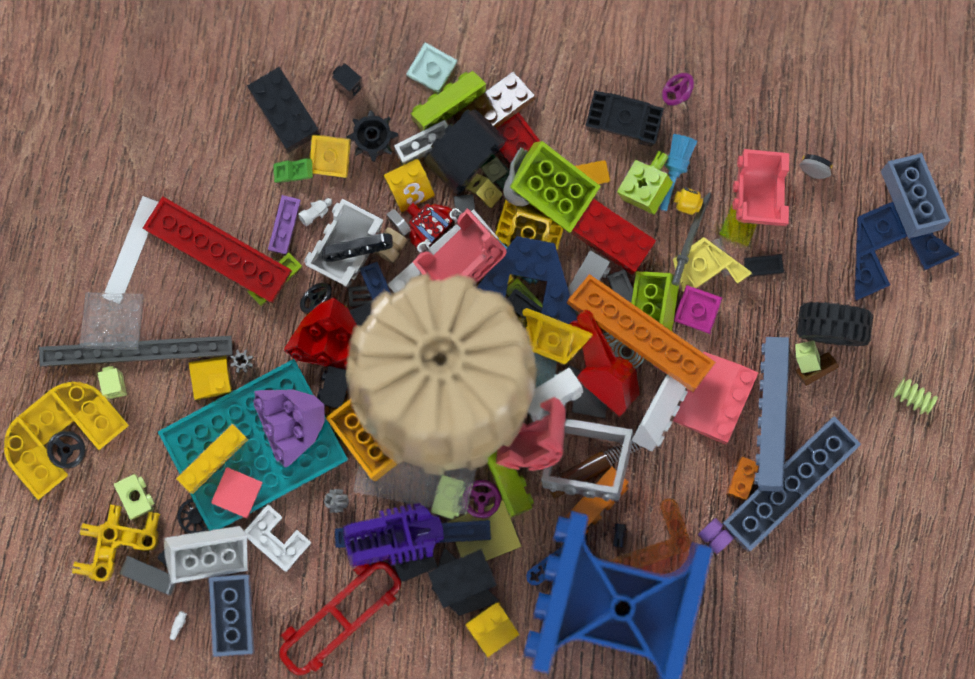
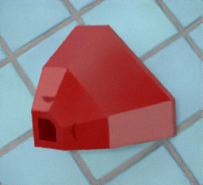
(323, 336)

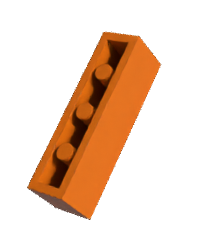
(594, 506)

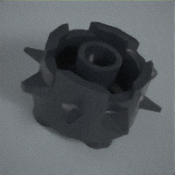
(372, 125)

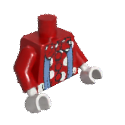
(429, 224)

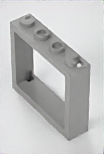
(588, 489)

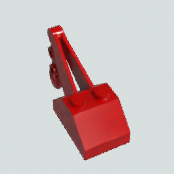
(605, 375)

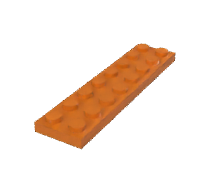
(642, 333)

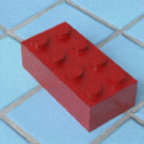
(613, 237)

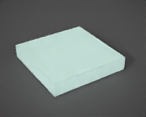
(431, 68)

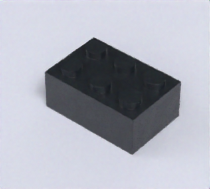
(462, 578)

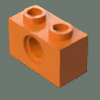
(742, 479)

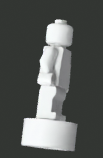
(318, 209)

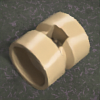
(399, 242)

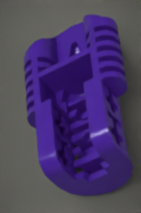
(393, 536)

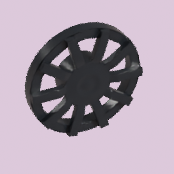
(193, 516)

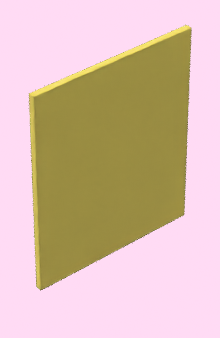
(502, 534)

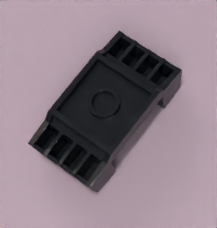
(624, 117)

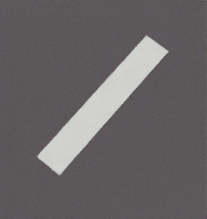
(131, 248)

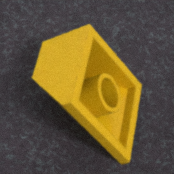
(210, 377)

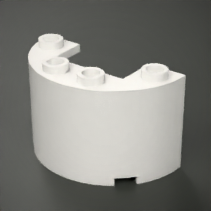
(348, 224)

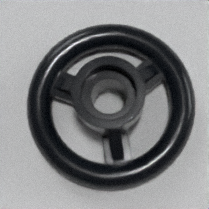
(316, 298)
(64, 456)

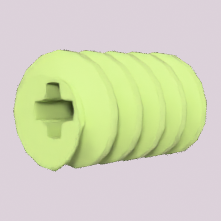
(915, 396)

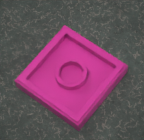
(698, 309)

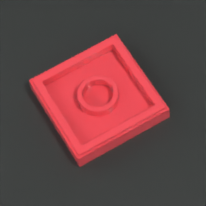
(236, 492)

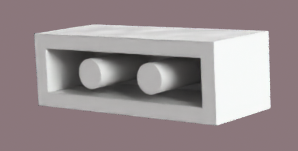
(419, 144)
(563, 386)

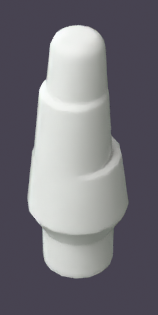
(178, 623)

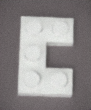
(260, 535)

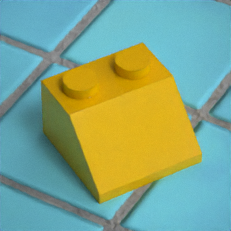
(492, 629)

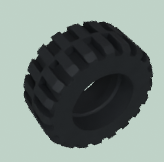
(835, 324)

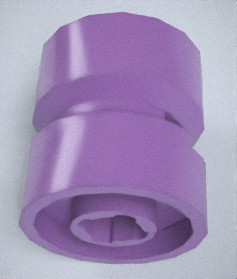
(716, 536)

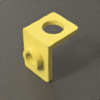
(485, 190)

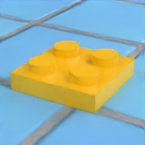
(330, 155)

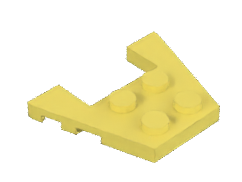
(706, 262)

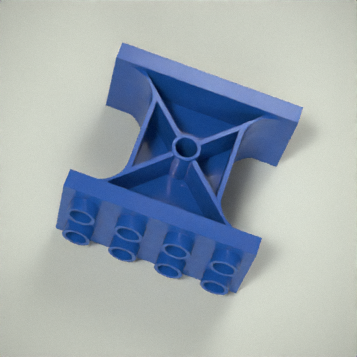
(584, 597)

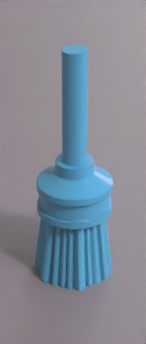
(678, 161)

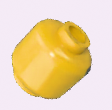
(688, 201)

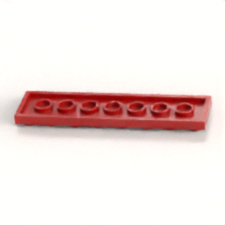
(217, 249)

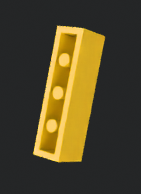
(212, 459)

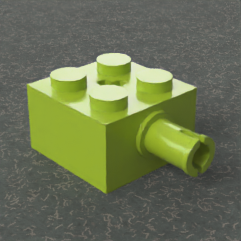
(646, 184)

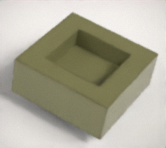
(494, 170)

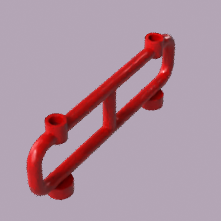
(291, 636)

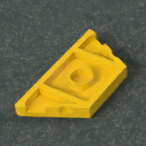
(553, 337)

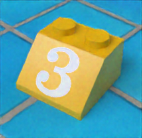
(409, 185)

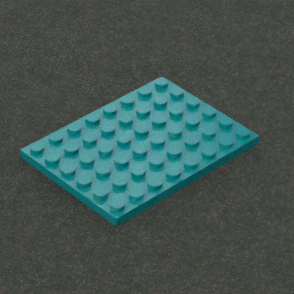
(196, 432)

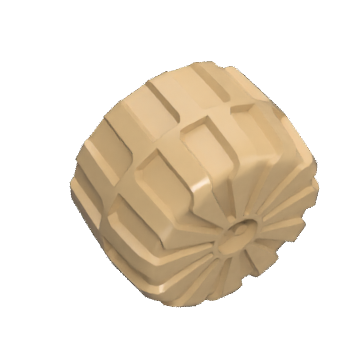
(441, 374)

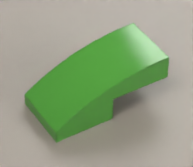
(293, 171)

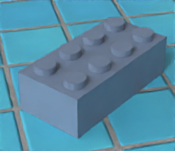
(915, 195)
(231, 615)

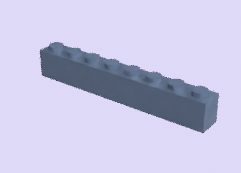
(774, 414)

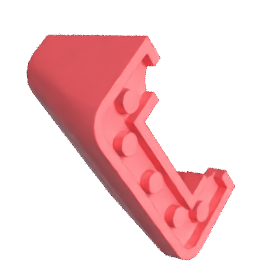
(468, 253)

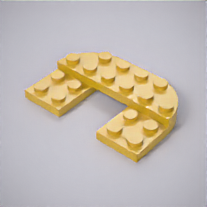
(50, 415)

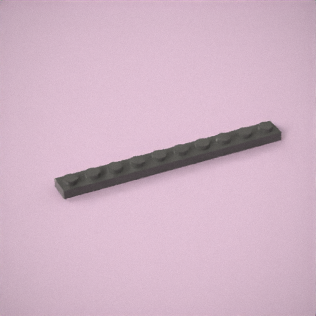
(147, 351)

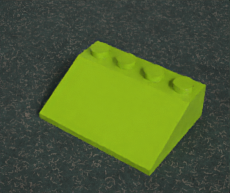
(554, 185)

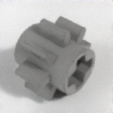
(239, 356)
(336, 500)

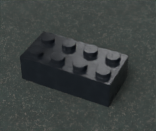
(283, 109)

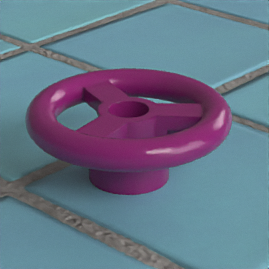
(680, 90)
(494, 492)

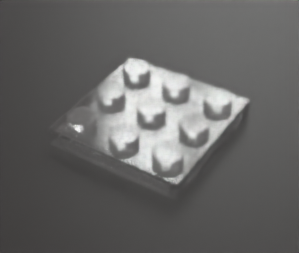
(111, 321)

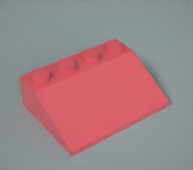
(717, 400)

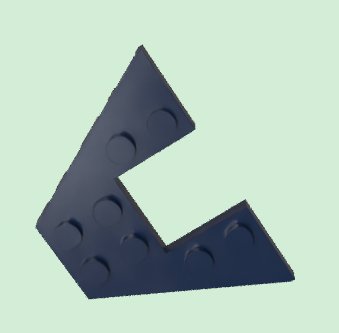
(879, 229)
(534, 261)

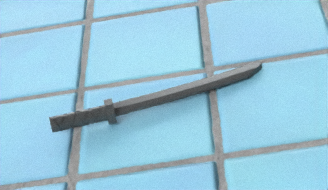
(683, 258)

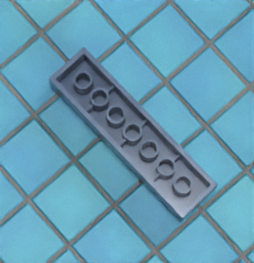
(802, 475)

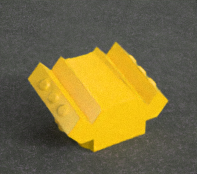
(527, 223)

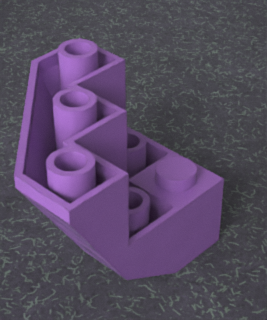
(289, 421)

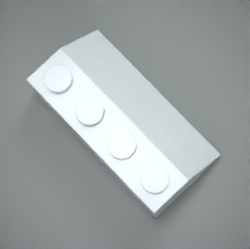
(659, 412)
(206, 554)

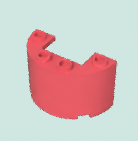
(761, 188)
(538, 443)

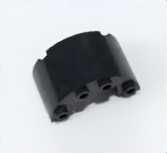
(463, 150)

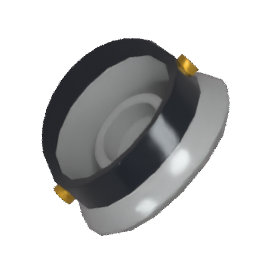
(816, 166)

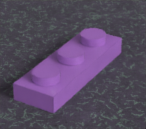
(284, 225)

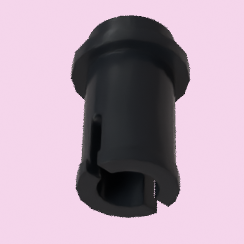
(619, 535)

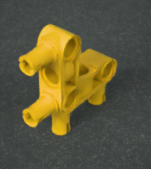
(106, 548)

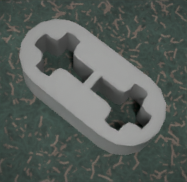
(398, 222)

